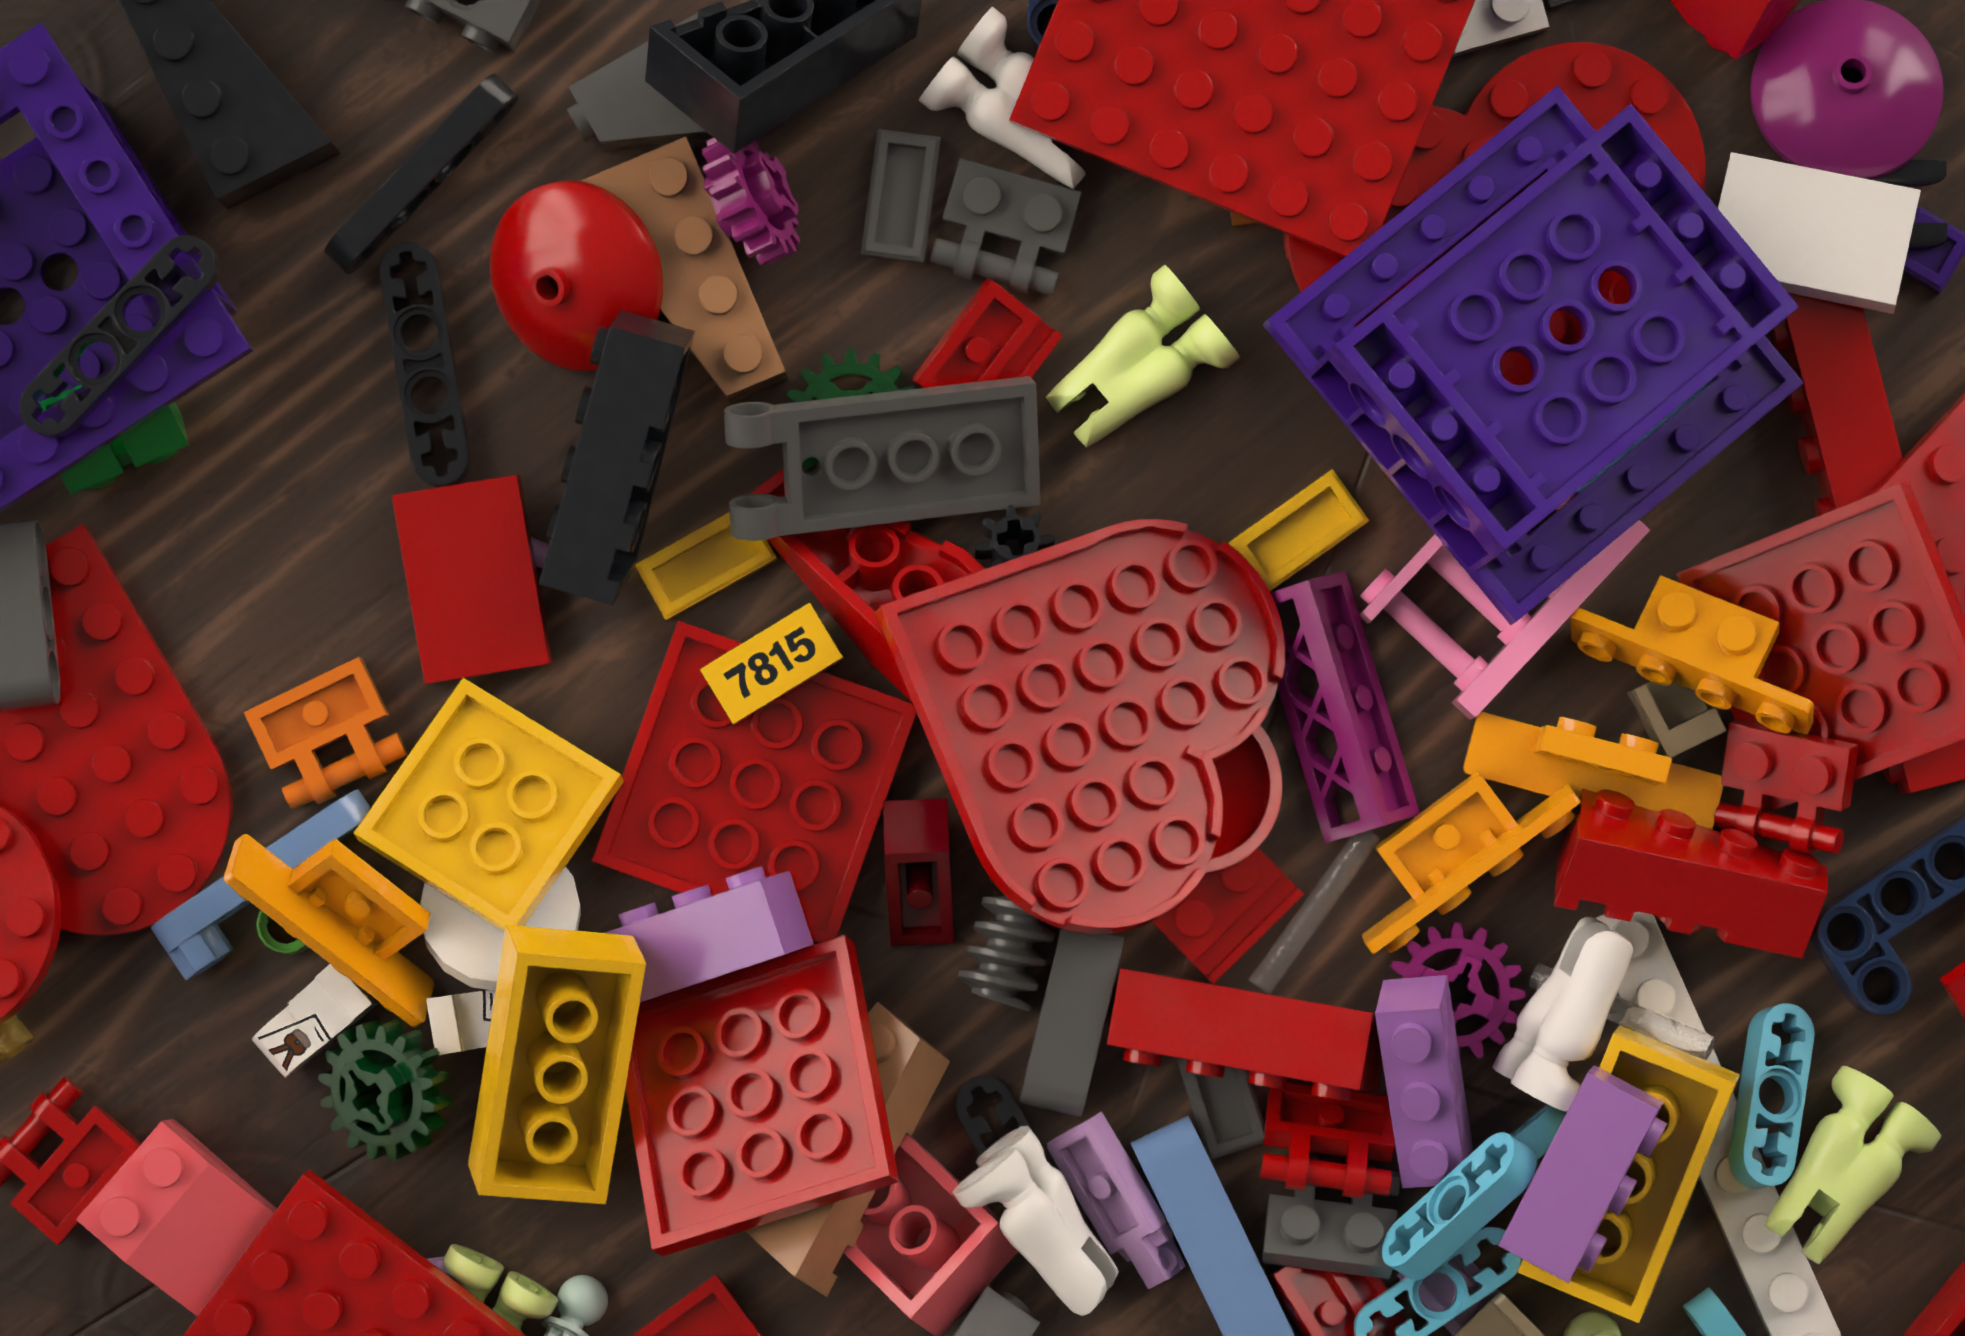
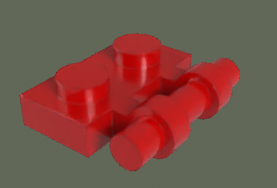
(1790, 767)
(1325, 1125)
(76, 1169)

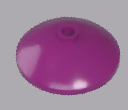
(1839, 125)

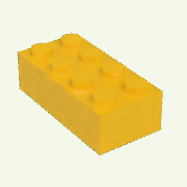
(556, 1064)
(1643, 1233)

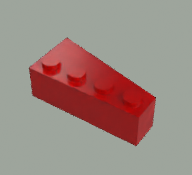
(1245, 1031)

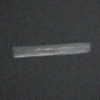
(1314, 910)
(1647, 1022)

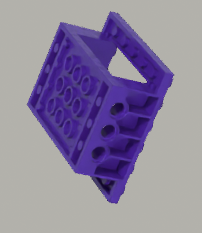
(89, 199)
(1498, 456)

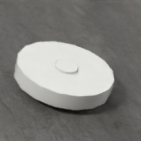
(472, 946)

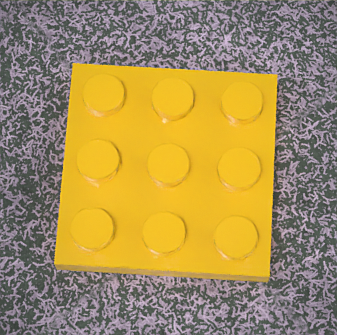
(489, 807)

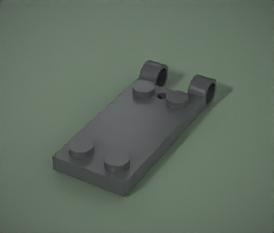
(891, 456)

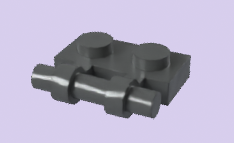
(1011, 209)
(1329, 1233)

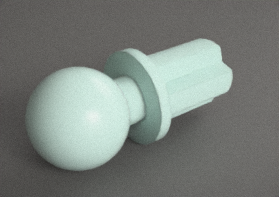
(580, 1303)

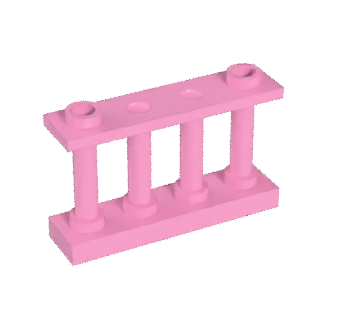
(1476, 677)

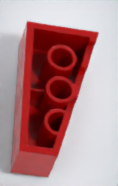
(1688, 875)

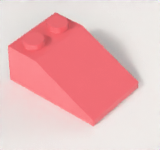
(178, 1215)
(927, 1245)

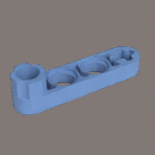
(192, 930)

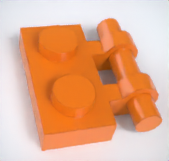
(316, 716)

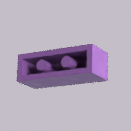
(717, 932)
(1423, 1078)
(1584, 1175)

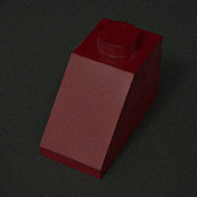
(918, 871)

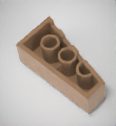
(699, 268)
(815, 1240)

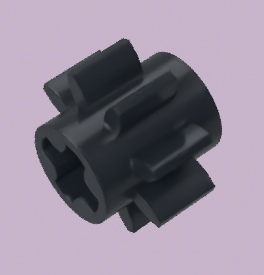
(1011, 527)

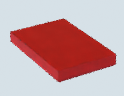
(472, 578)

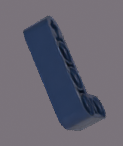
(1877, 925)

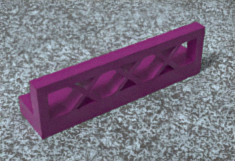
(1346, 703)

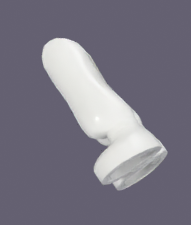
(990, 109)
(1566, 1014)
(1041, 1218)

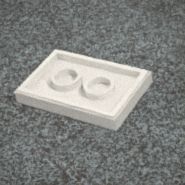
(1822, 229)

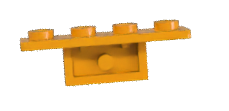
(1701, 646)
(1569, 754)
(1454, 846)
(343, 915)

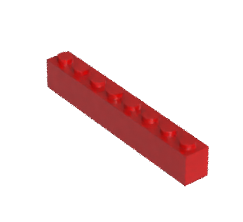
(1849, 448)

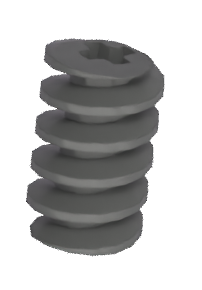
(1006, 953)

